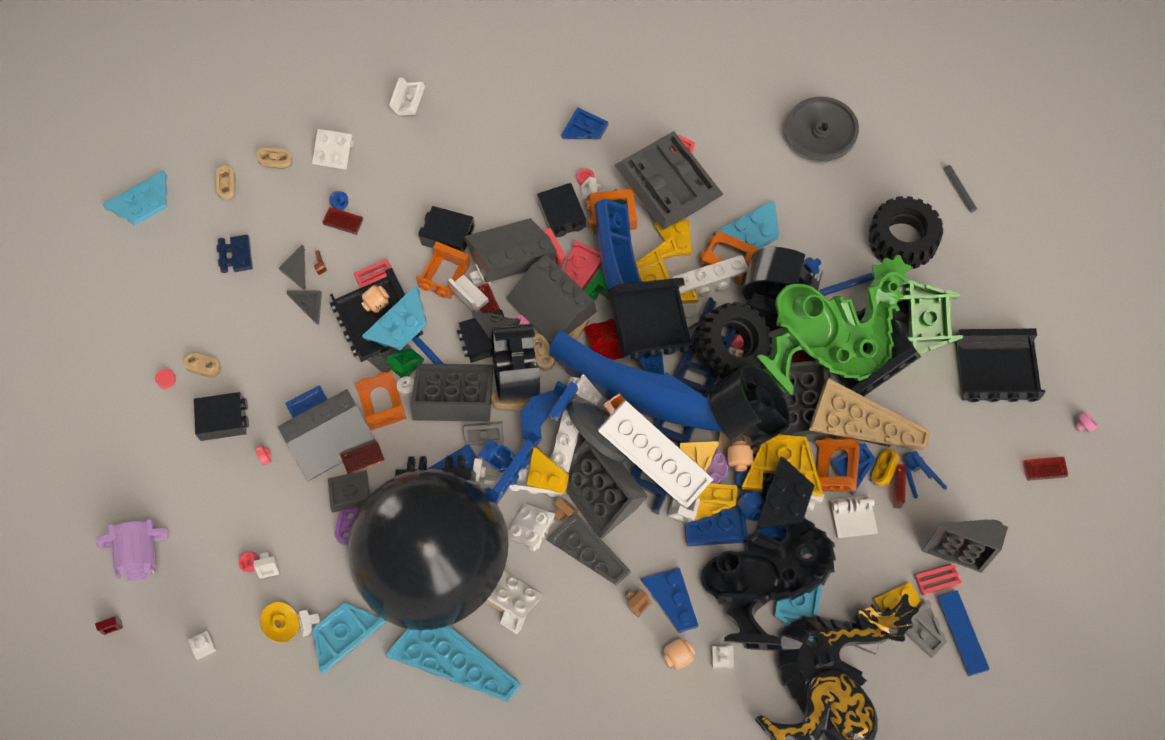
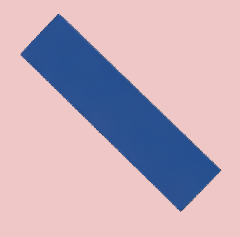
(963, 633)

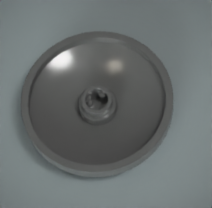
(822, 128)
(587, 419)

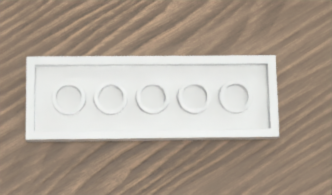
(655, 454)

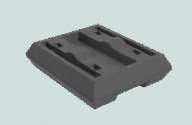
(669, 178)

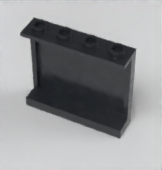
(650, 318)
(359, 320)
(902, 356)
(998, 365)

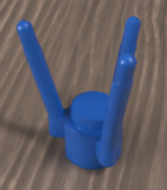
(915, 463)

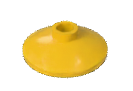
(284, 616)

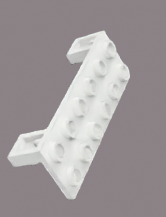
(515, 599)

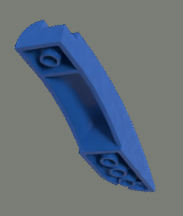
(619, 259)
(647, 392)

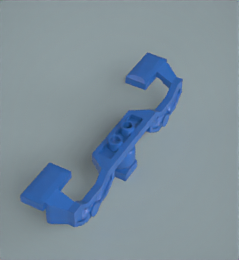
(532, 417)

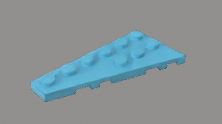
(455, 659)

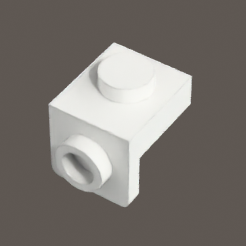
(480, 470)

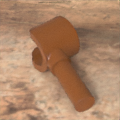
(320, 267)

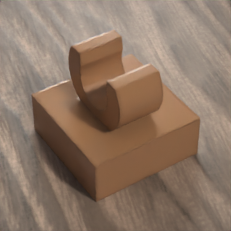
(565, 509)
(638, 602)

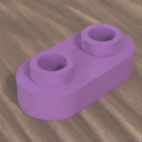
(344, 525)

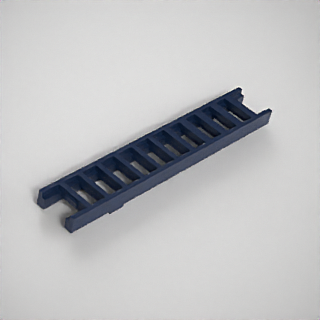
(704, 390)

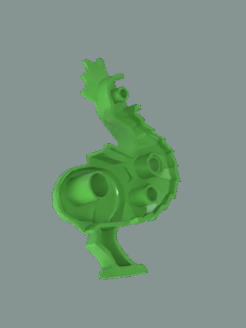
(832, 329)

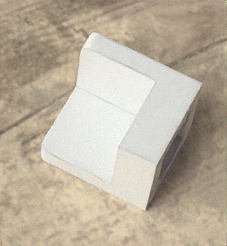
(681, 513)

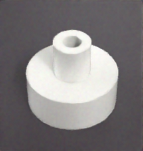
(405, 386)

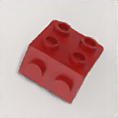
(604, 339)

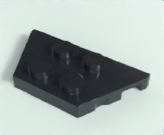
(786, 498)

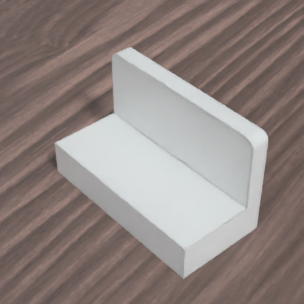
(468, 293)

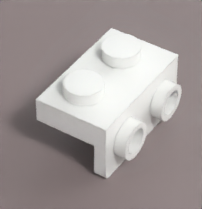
(406, 97)

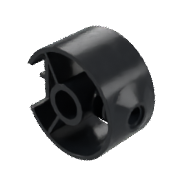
(774, 269)
(515, 362)
(749, 405)

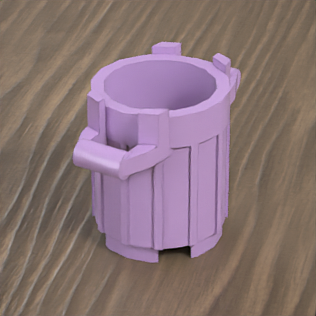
(132, 548)

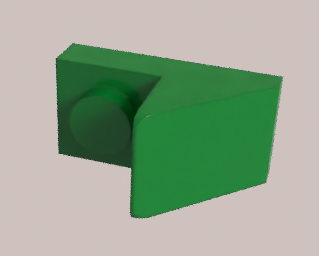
(597, 286)
(404, 362)

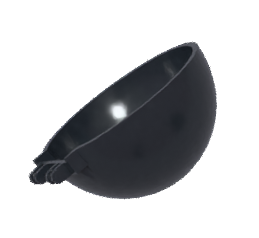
(428, 546)

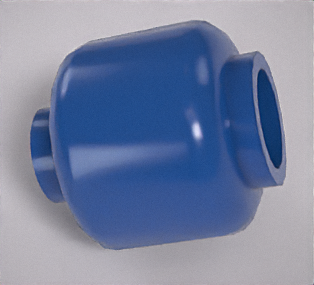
(751, 505)

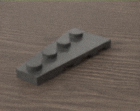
(586, 547)

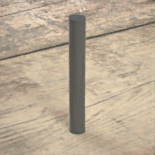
(960, 188)

